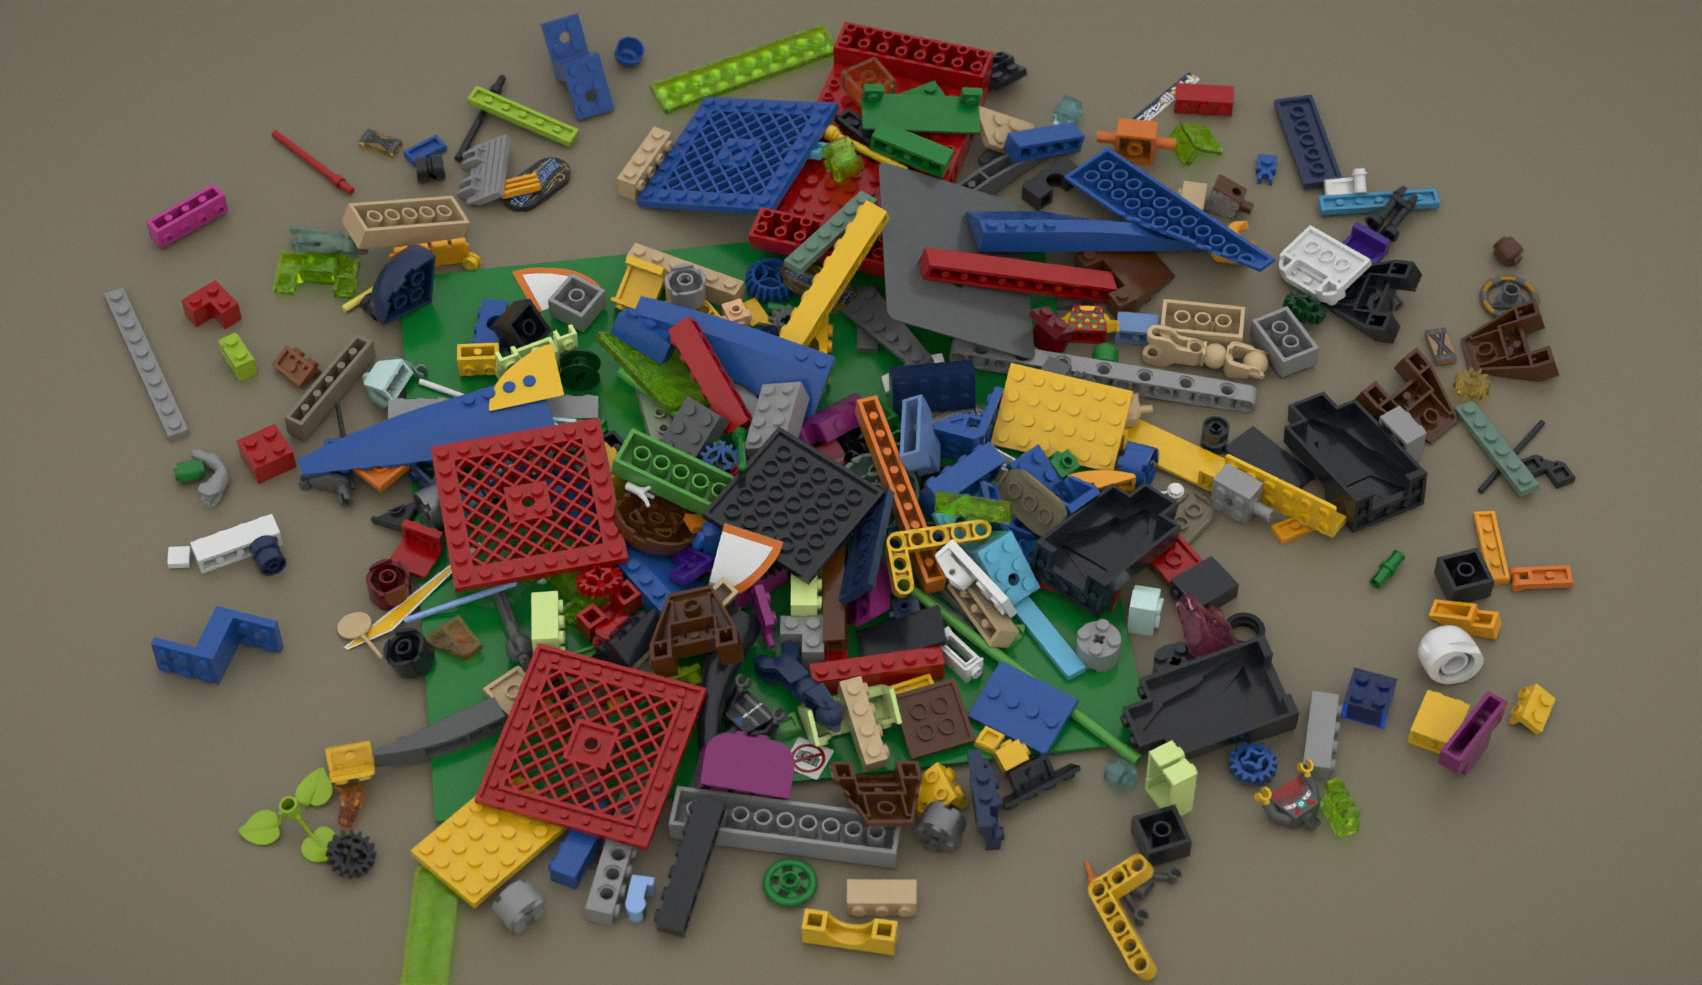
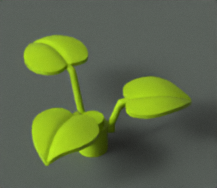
(263, 826)

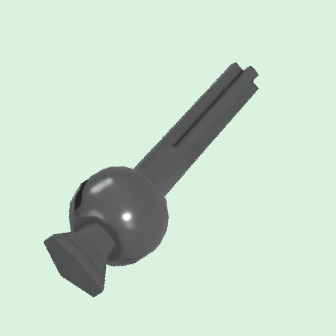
(519, 645)

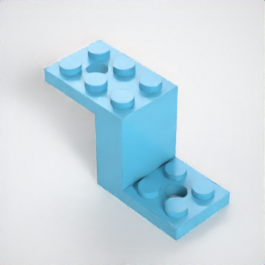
(997, 558)

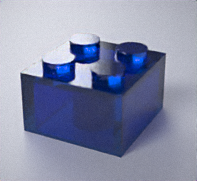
(1369, 698)

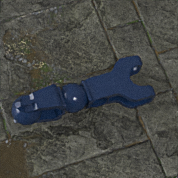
(790, 674)

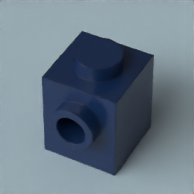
(903, 607)

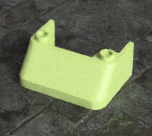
(886, 713)

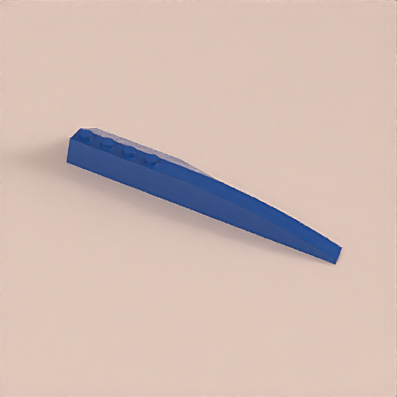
(1147, 202)
(1063, 233)
(411, 435)

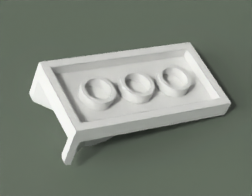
(964, 571)

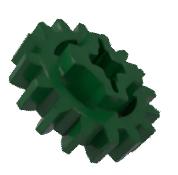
(1305, 308)

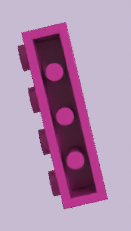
(187, 216)

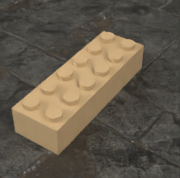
(404, 221)

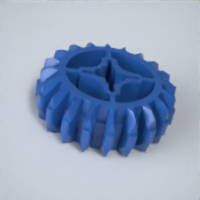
(771, 284)

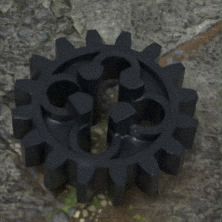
(362, 849)

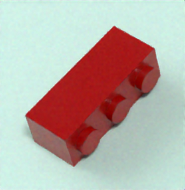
(1204, 99)

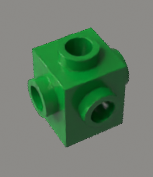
(1064, 463)

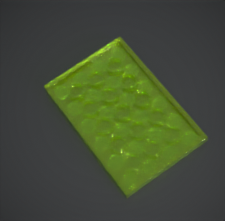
(664, 384)

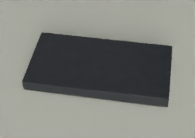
(1266, 455)
(904, 633)

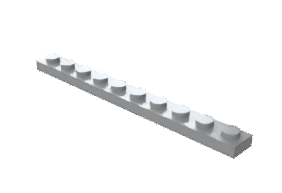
(146, 364)

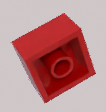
(266, 454)

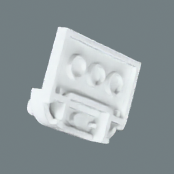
(1321, 265)

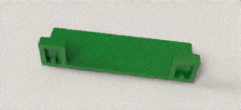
(922, 112)

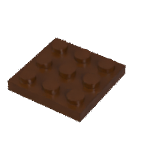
(934, 719)

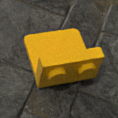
(350, 762)
(940, 785)

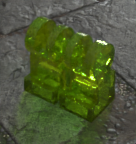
(1340, 808)

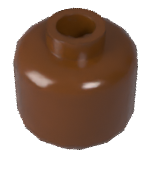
(1508, 251)

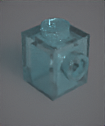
(1067, 111)

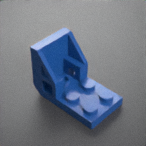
(958, 437)
(1070, 490)

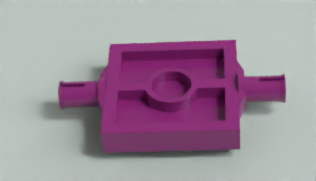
(762, 611)

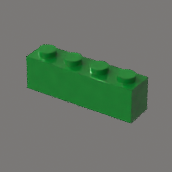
(911, 149)

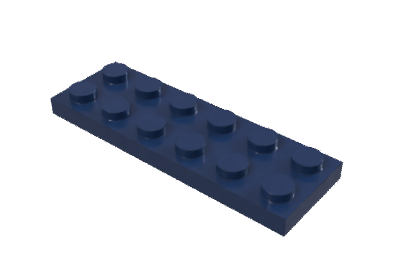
(1307, 140)
(866, 551)

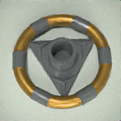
(1508, 295)

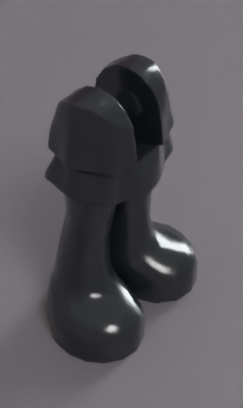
(1403, 207)

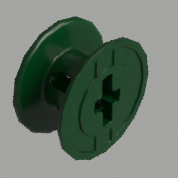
(580, 370)

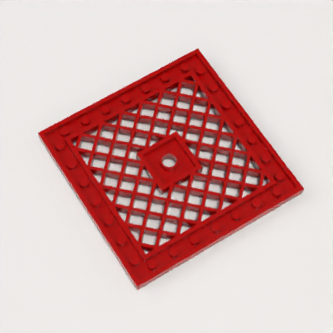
(530, 566)
(636, 833)

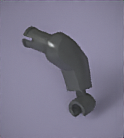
(335, 482)

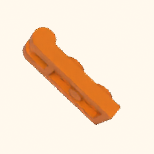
(1541, 577)

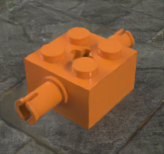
(1136, 140)

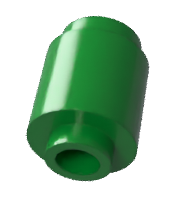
(189, 471)

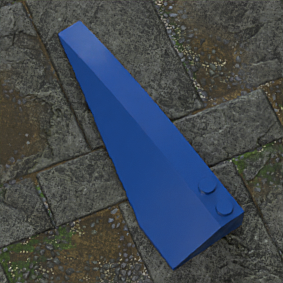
(749, 353)

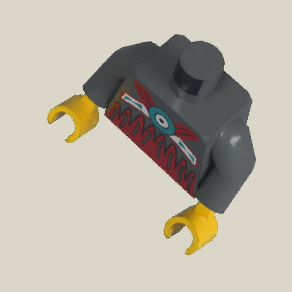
(1295, 802)

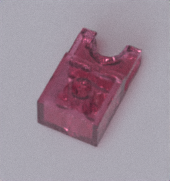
(1204, 628)

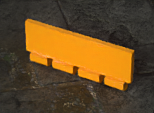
(444, 253)

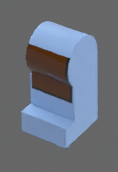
(637, 895)

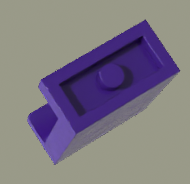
(1368, 242)

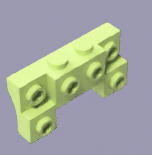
(560, 345)

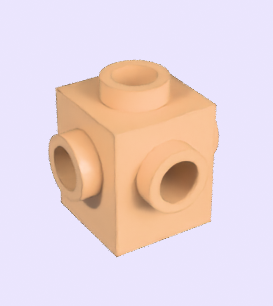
(736, 312)

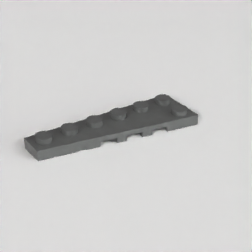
(870, 315)

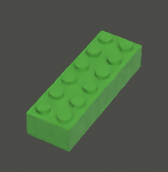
(669, 472)

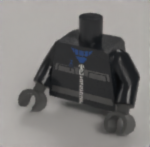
(749, 714)

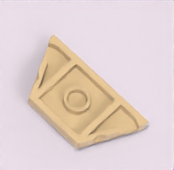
(996, 126)

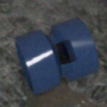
(267, 555)

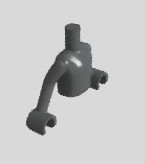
(1144, 890)

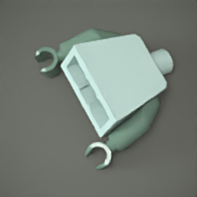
(389, 378)

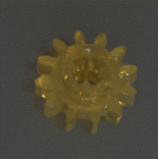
(1472, 384)

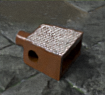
(1227, 199)

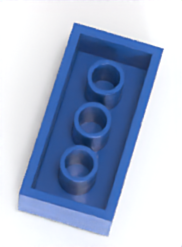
(963, 477)

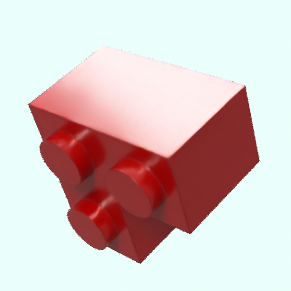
(210, 303)

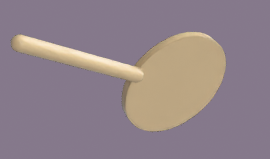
(355, 626)

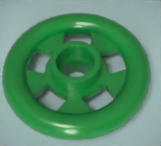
(792, 899)

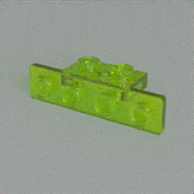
(973, 507)

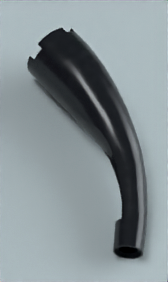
(719, 678)

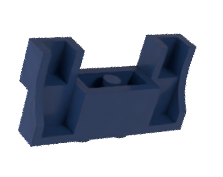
(985, 799)

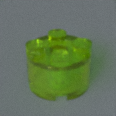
(842, 159)

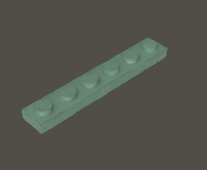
(826, 235)
(1496, 448)

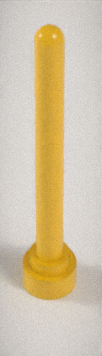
(834, 133)

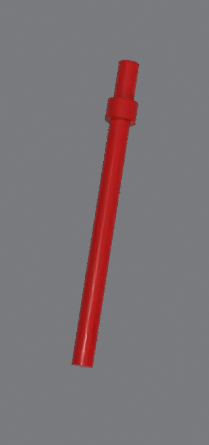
(337, 180)

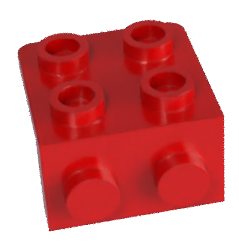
(419, 548)

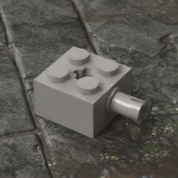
(1239, 495)

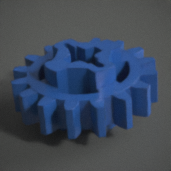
(722, 453)
(1253, 763)

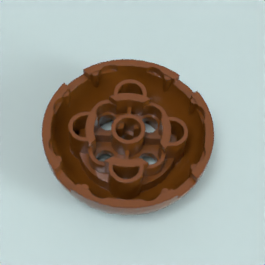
(657, 528)

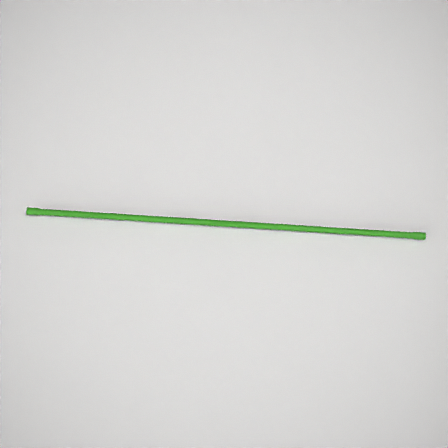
(1123, 750)

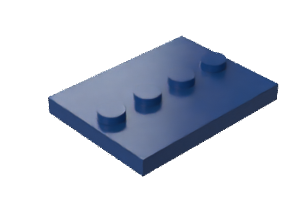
(1023, 708)

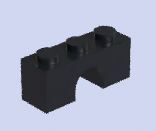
(1039, 190)

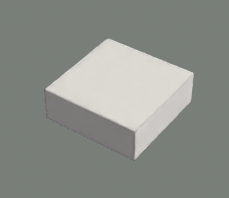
(179, 557)

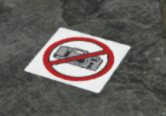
(810, 759)

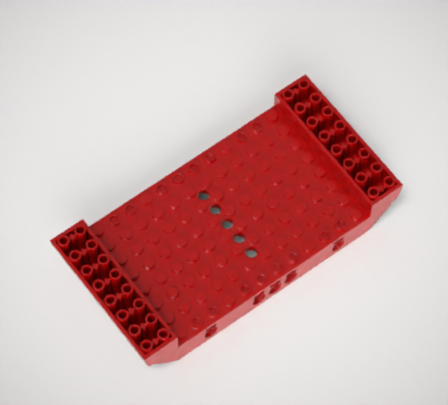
(815, 193)

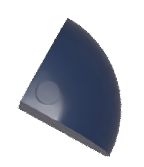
(403, 284)

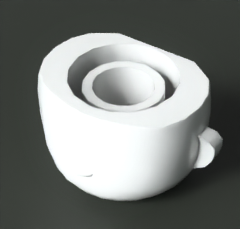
(1449, 655)

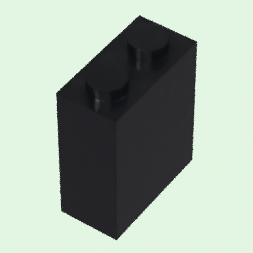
(1207, 582)

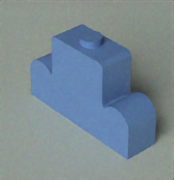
(918, 441)

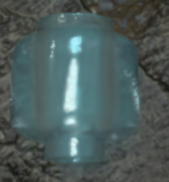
(1120, 775)

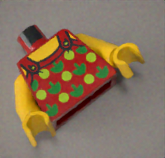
(1089, 323)

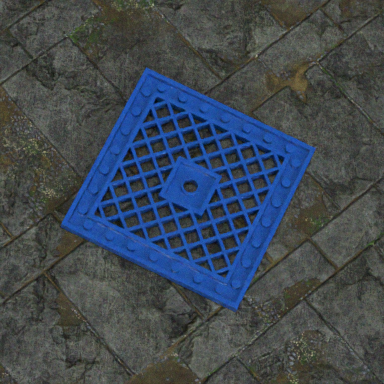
(737, 141)

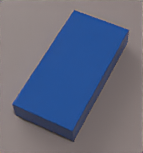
(426, 148)

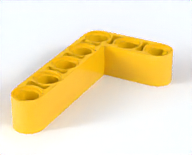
(927, 543)
(1119, 917)

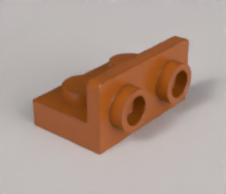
(295, 367)

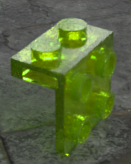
(1192, 140)

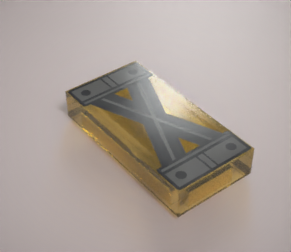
(380, 143)

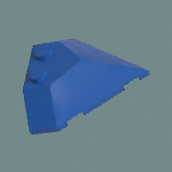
(1023, 535)

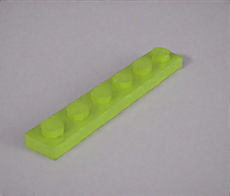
(523, 116)

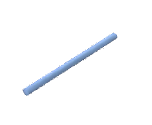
(458, 602)

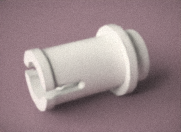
(1359, 180)

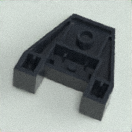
(1371, 296)

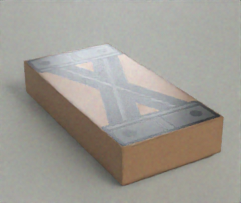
(1440, 346)

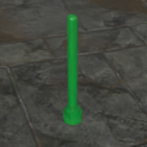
(739, 438)

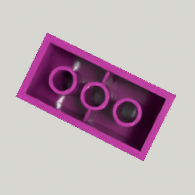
(745, 766)

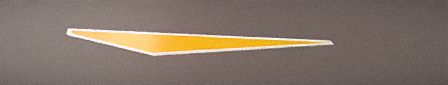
(397, 614)

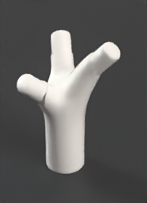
(640, 491)

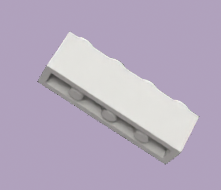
(232, 544)

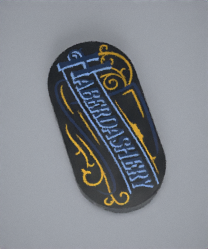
(552, 176)

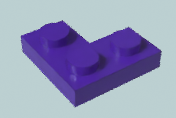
(690, 565)

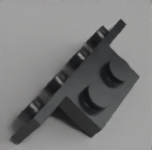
(1034, 777)

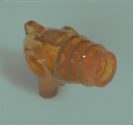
(351, 801)

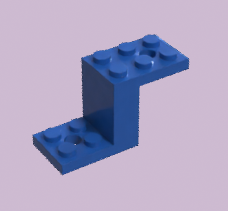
(577, 66)
(217, 645)

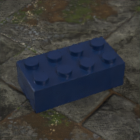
(942, 384)

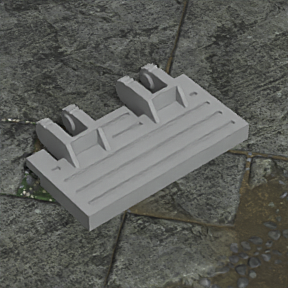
(488, 171)

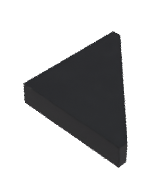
(396, 516)

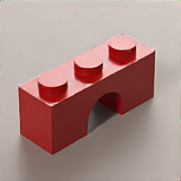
(622, 603)

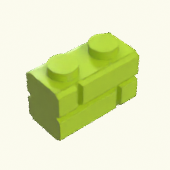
(237, 357)

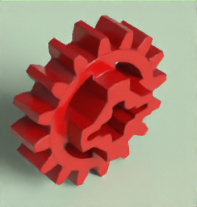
(599, 581)

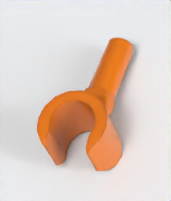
(1091, 877)

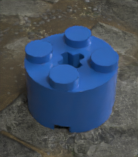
(1139, 460)

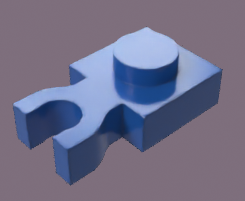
(1266, 167)

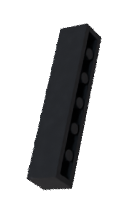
(690, 866)

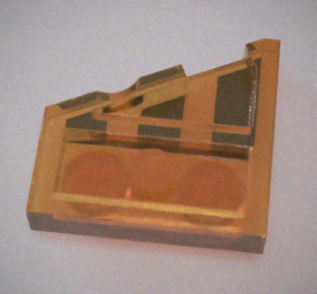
(455, 639)

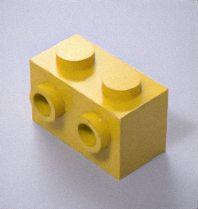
(477, 358)

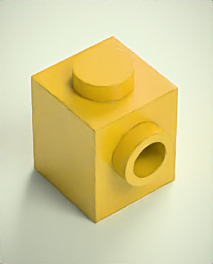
(1011, 755)

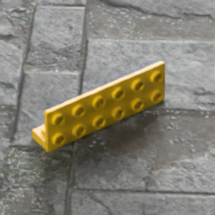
(1177, 454)
(1293, 501)

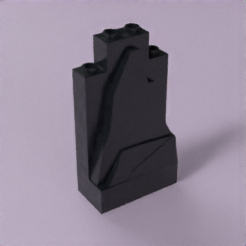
(1355, 460)
(1105, 545)
(1212, 702)

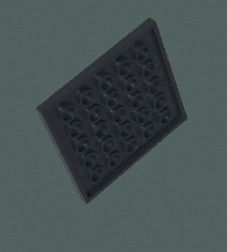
(796, 499)

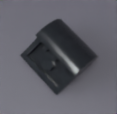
(1004, 71)

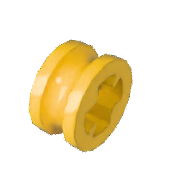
(471, 261)

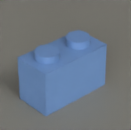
(1134, 328)

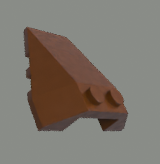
(880, 798)

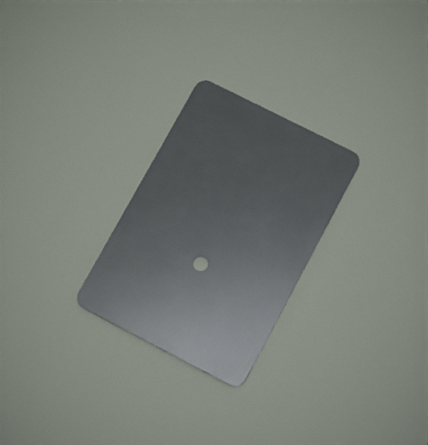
(933, 215)

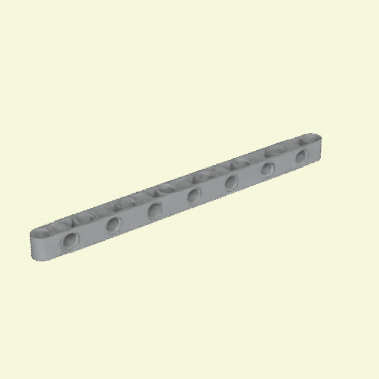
(1140, 380)

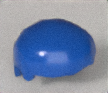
(629, 51)

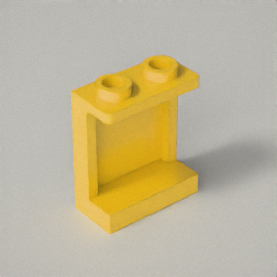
(639, 280)
(1437, 721)

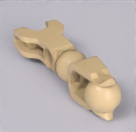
(1189, 351)

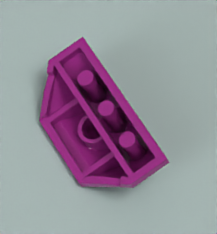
(874, 602)

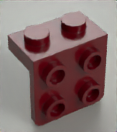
(1050, 330)

